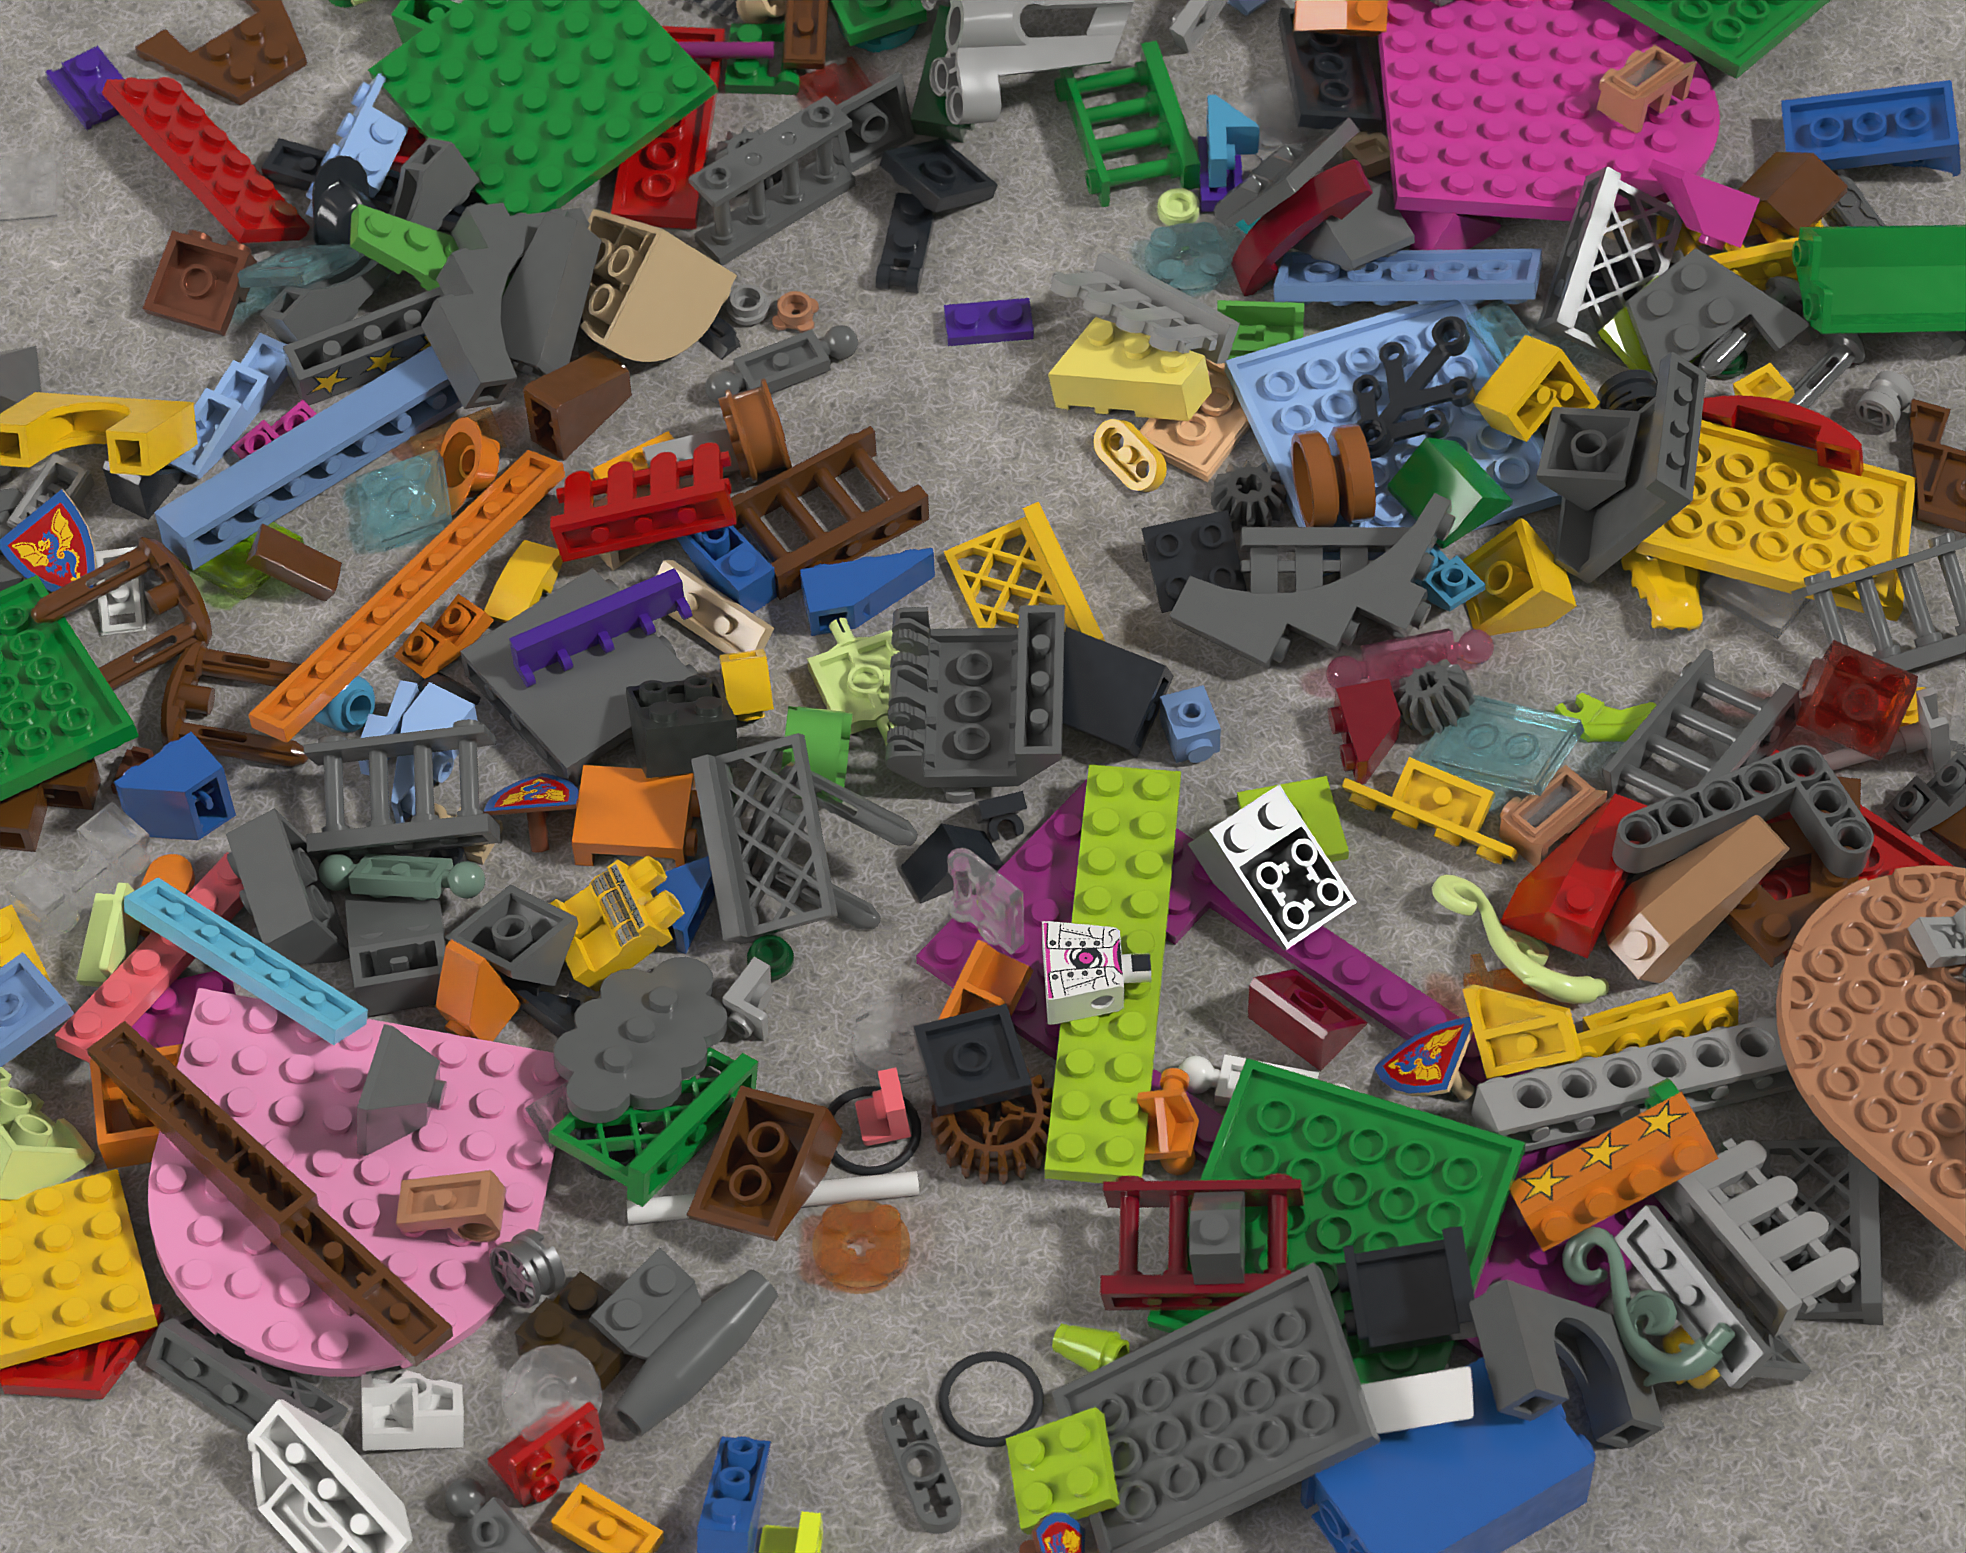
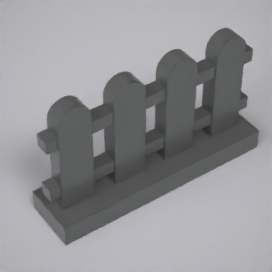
(1309, 547)

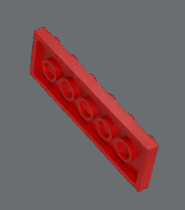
(205, 160)
(655, 180)

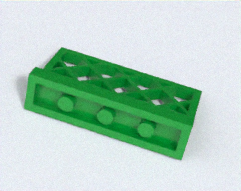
(678, 1141)

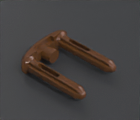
(176, 590)
(185, 695)

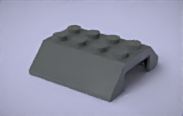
(976, 699)

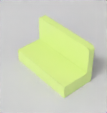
(109, 937)

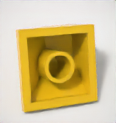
(1520, 583)

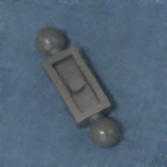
(784, 362)
(491, 1525)

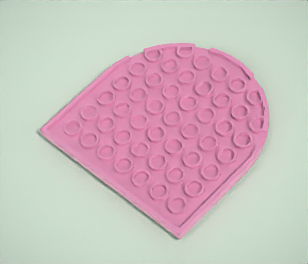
(302, 1106)

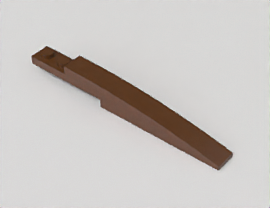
(270, 1195)

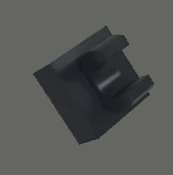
(1001, 809)

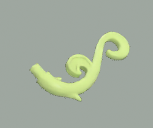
(1518, 951)

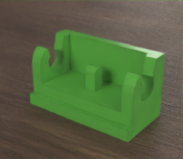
(1262, 324)

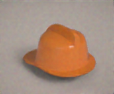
(469, 461)

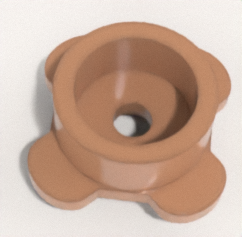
(795, 302)

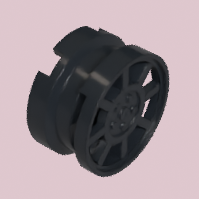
(1627, 390)

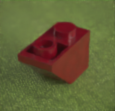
(1368, 725)

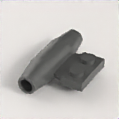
(681, 1338)

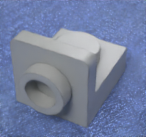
(747, 1000)

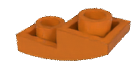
(434, 648)

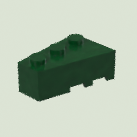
(929, 110)

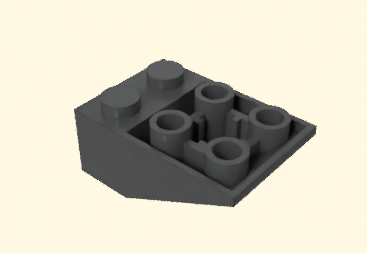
(1273, 869)
(395, 951)

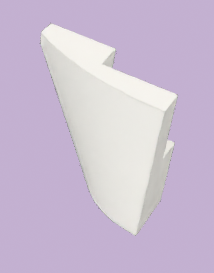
(424, 1410)

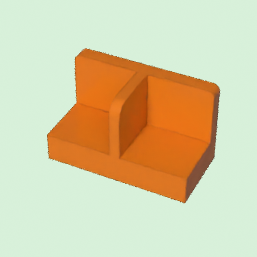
(987, 982)

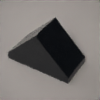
(142, 493)
(928, 868)

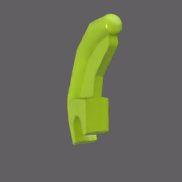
(1604, 722)

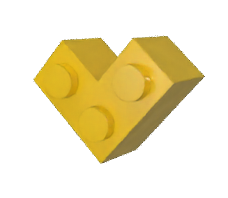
(1529, 386)

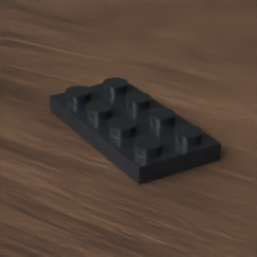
(1329, 78)

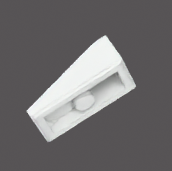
(124, 600)

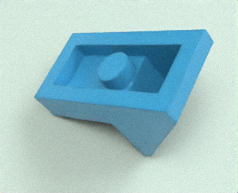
(1227, 135)

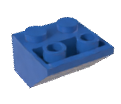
(177, 792)

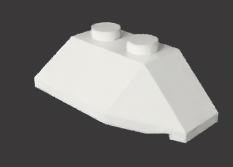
(321, 1489)

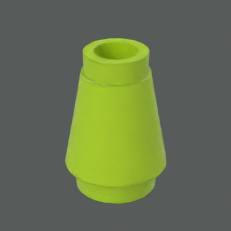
(1089, 1346)

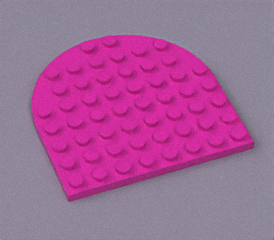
(1502, 102)

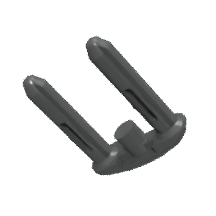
(1843, 351)
(868, 816)

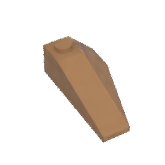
(1681, 903)

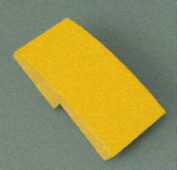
(523, 580)

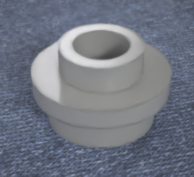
(747, 295)

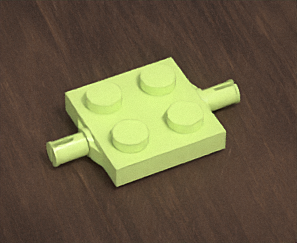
(856, 677)

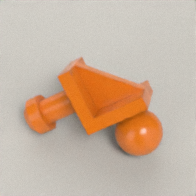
(1170, 1123)

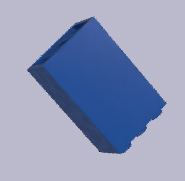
(1454, 1483)

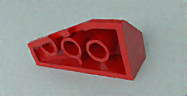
(1575, 885)

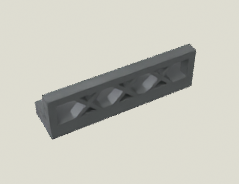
(228, 1385)

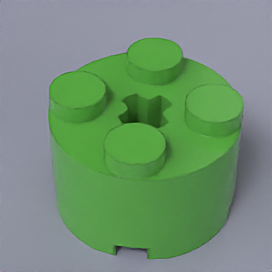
(826, 741)

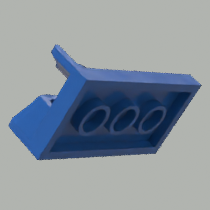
(1877, 127)

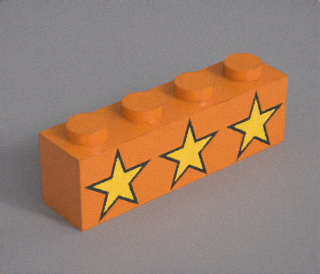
(1612, 1171)

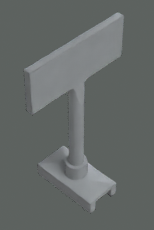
(1928, 734)

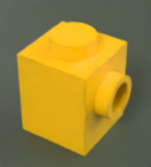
(747, 683)

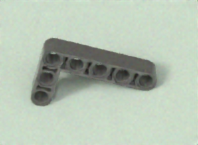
(1735, 795)

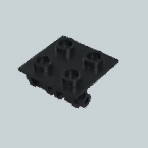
(1194, 548)

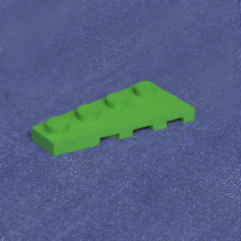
(402, 245)

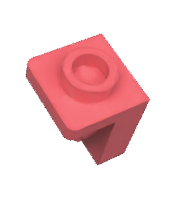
(883, 1115)

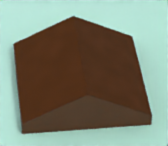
(1794, 191)

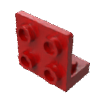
(537, 1467)

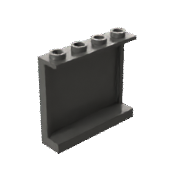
(1657, 482)
(574, 712)

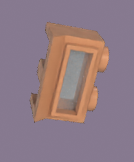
(1643, 81)
(1541, 820)

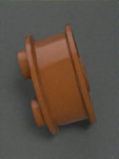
(755, 431)

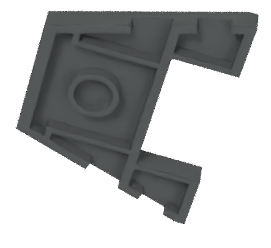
(1698, 305)

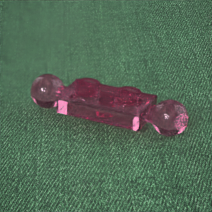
(1398, 656)

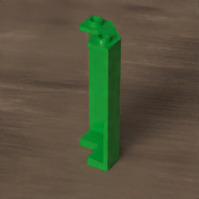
(1882, 278)

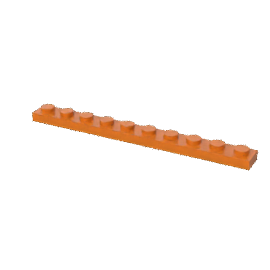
(406, 596)

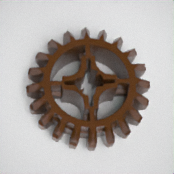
(1026, 1130)

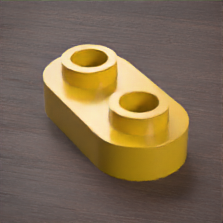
(1132, 458)

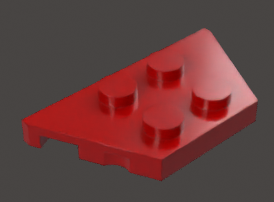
(79, 1372)

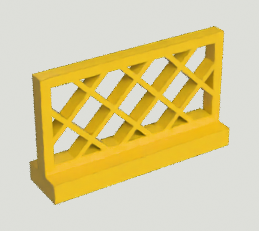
(1048, 561)

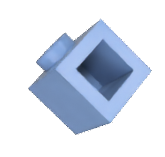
(1190, 725)

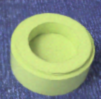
(1178, 206)

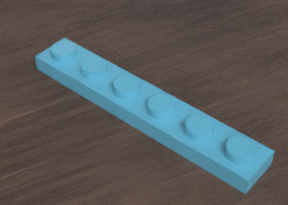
(246, 961)

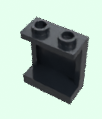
(1111, 691)
(1408, 1294)

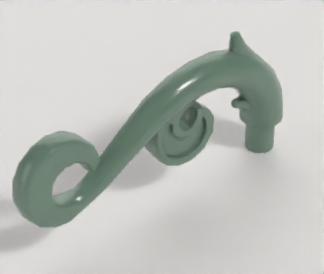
(1631, 1313)

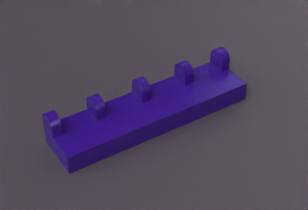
(598, 624)

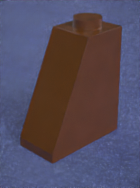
(575, 401)

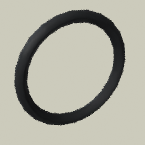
(892, 1165)
(977, 1358)

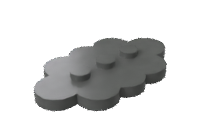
(640, 1039)

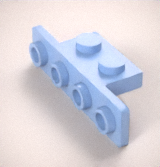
(367, 137)

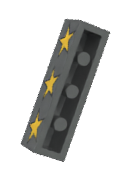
(358, 349)

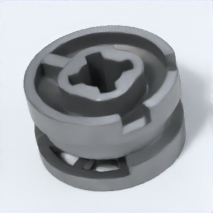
(528, 1268)

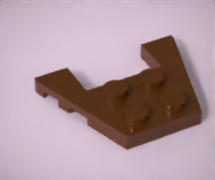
(239, 60)
(1937, 468)

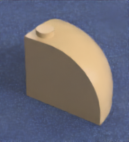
(650, 290)

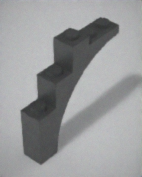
(467, 319)
(1327, 614)

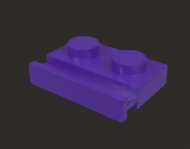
(82, 83)

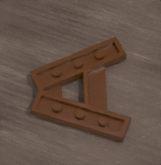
(1772, 924)

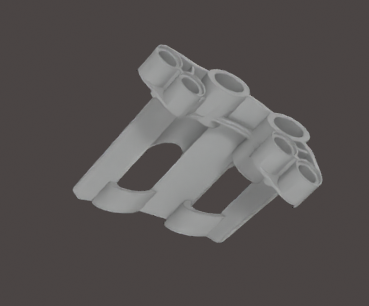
(989, 43)

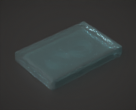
(1504, 745)

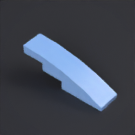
(233, 404)

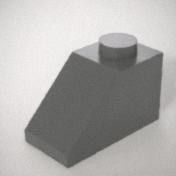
(1217, 1237)

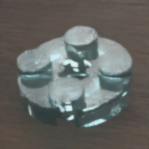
(1199, 241)

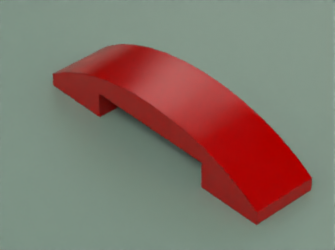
(1789, 423)

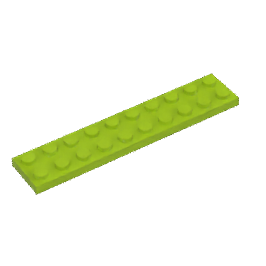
(1109, 1057)

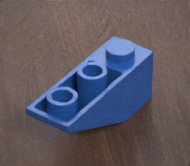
(732, 566)
(862, 587)
(734, 1497)

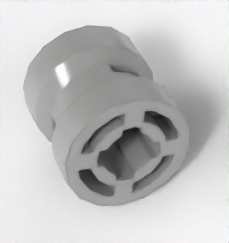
(1880, 405)

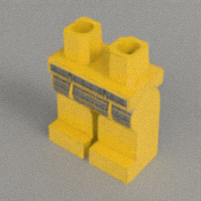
(619, 920)

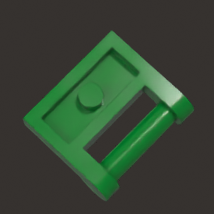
(751, 75)

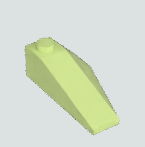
(33, 1146)

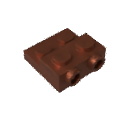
(199, 281)

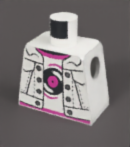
(1087, 970)

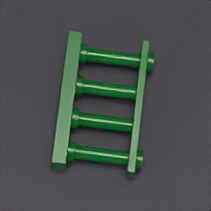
(1158, 101)

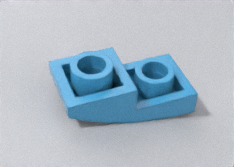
(1450, 581)

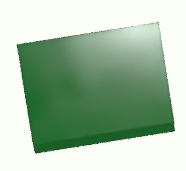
(1452, 473)

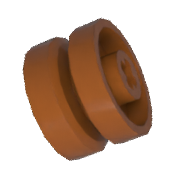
(1333, 476)

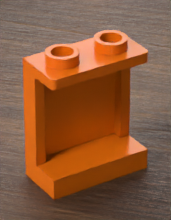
(635, 815)

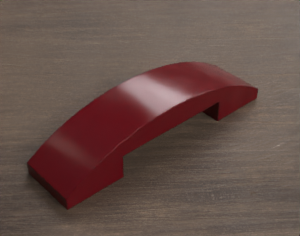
(1326, 194)

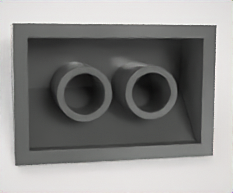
(285, 892)

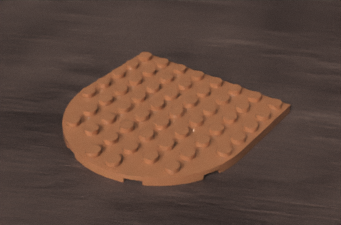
(1884, 1036)

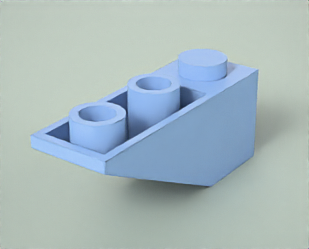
(430, 710)

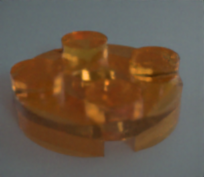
(854, 1221)

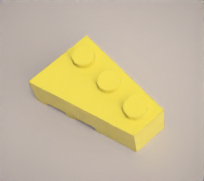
(1124, 372)

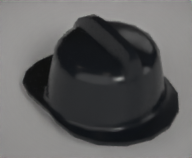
(335, 195)

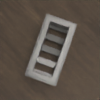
(54, 470)

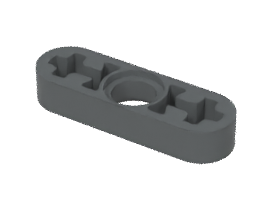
(930, 1448)

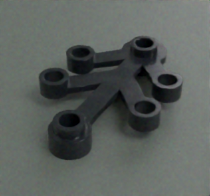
(1412, 394)

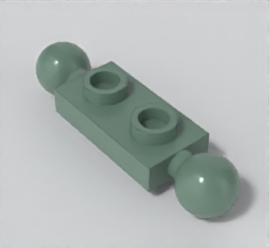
(401, 876)

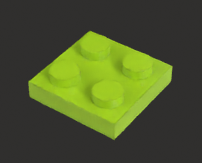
(1063, 1469)

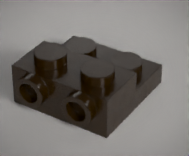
(568, 1324)

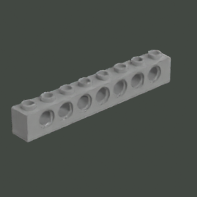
(1610, 1089)

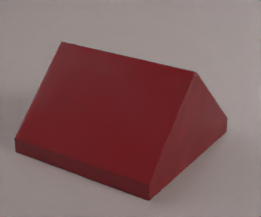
(1302, 1016)

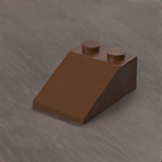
(765, 1163)

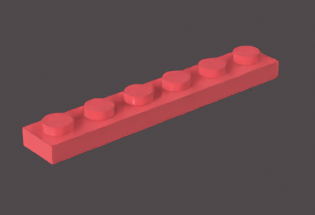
(146, 970)

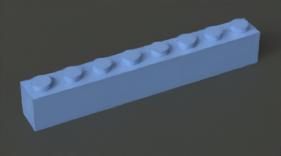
(307, 460)

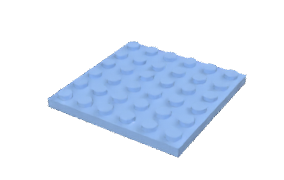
(1310, 388)

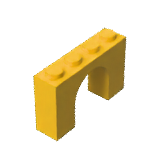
(138, 432)

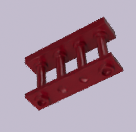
(1175, 1288)

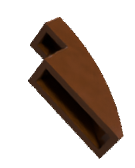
(25, 812)

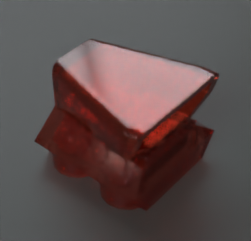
(1855, 699)

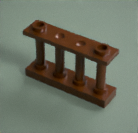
(845, 543)

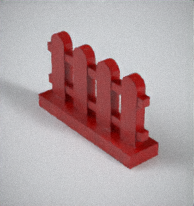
(647, 519)

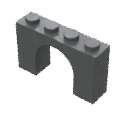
(1520, 1344)

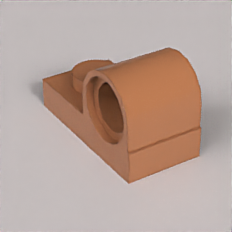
(463, 1201)

